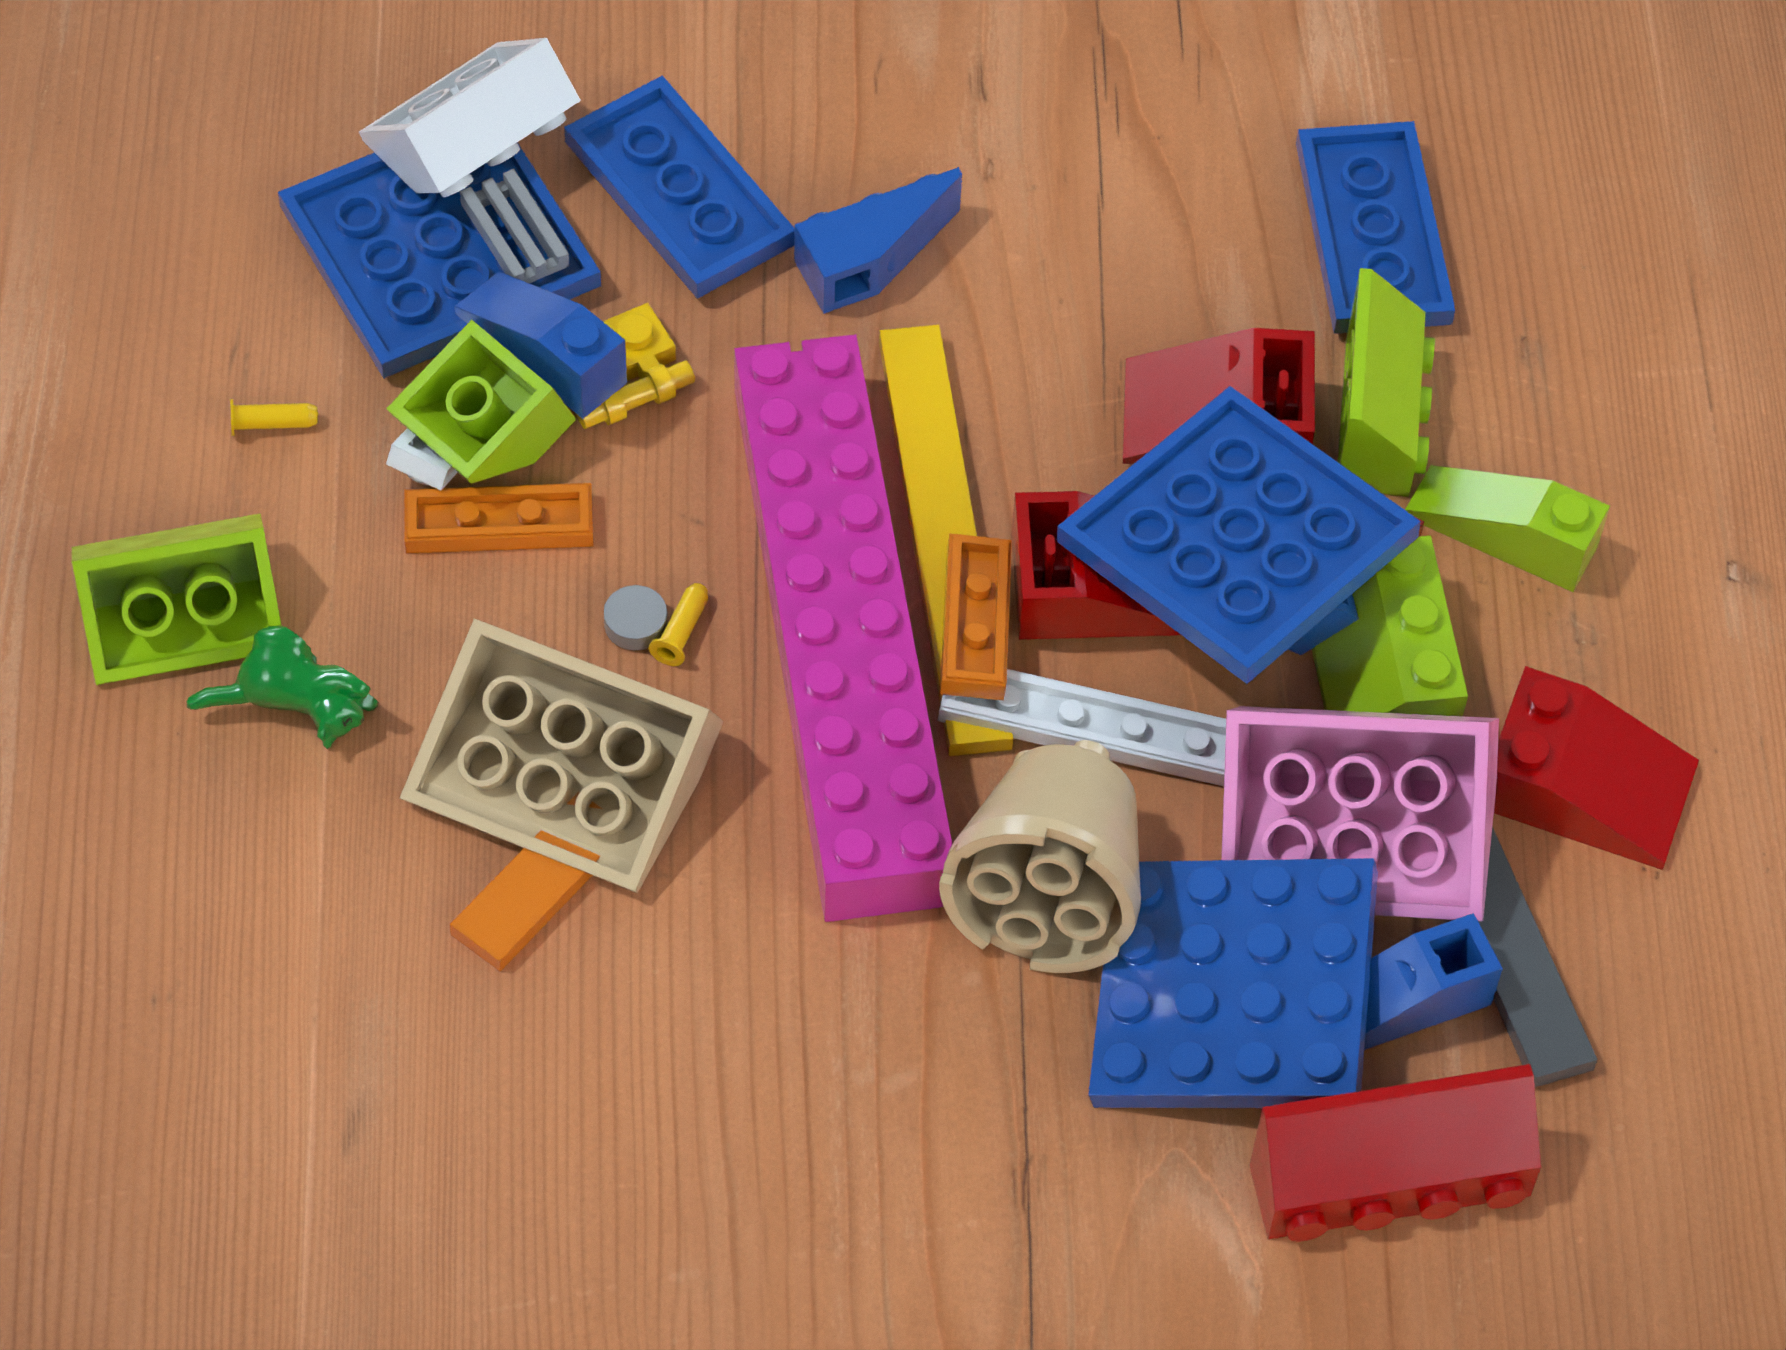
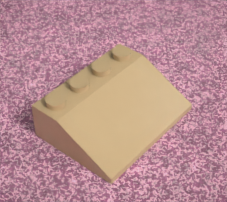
(535, 728)

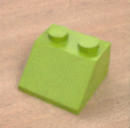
(482, 408)

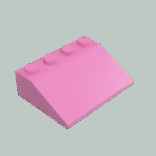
(1367, 787)

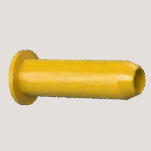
(272, 416)
(680, 626)

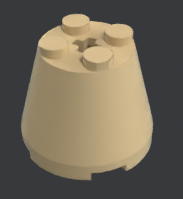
(1050, 861)

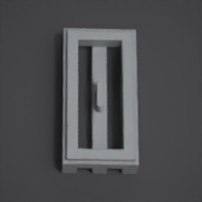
(496, 195)

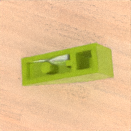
(1514, 519)

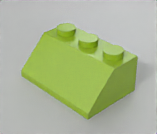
(1384, 387)
(175, 597)
(1401, 646)

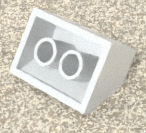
(473, 116)

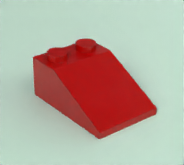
(1589, 770)

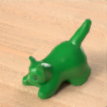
(286, 676)

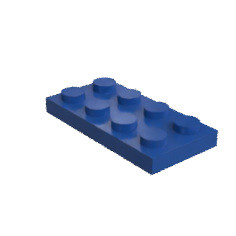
(680, 186)
(1373, 213)

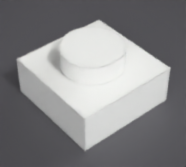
(419, 461)

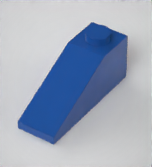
(551, 337)

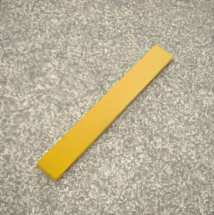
(933, 488)

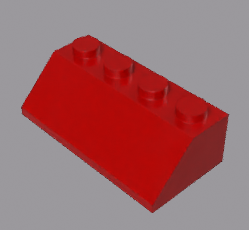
(1397, 1153)

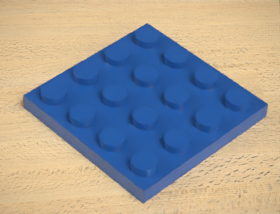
(410, 257)
(1238, 533)
(1238, 986)

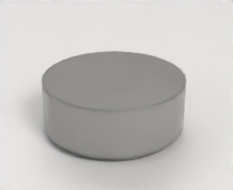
(634, 617)

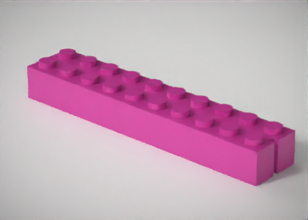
(842, 629)

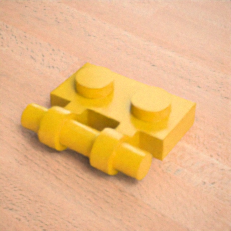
(646, 354)

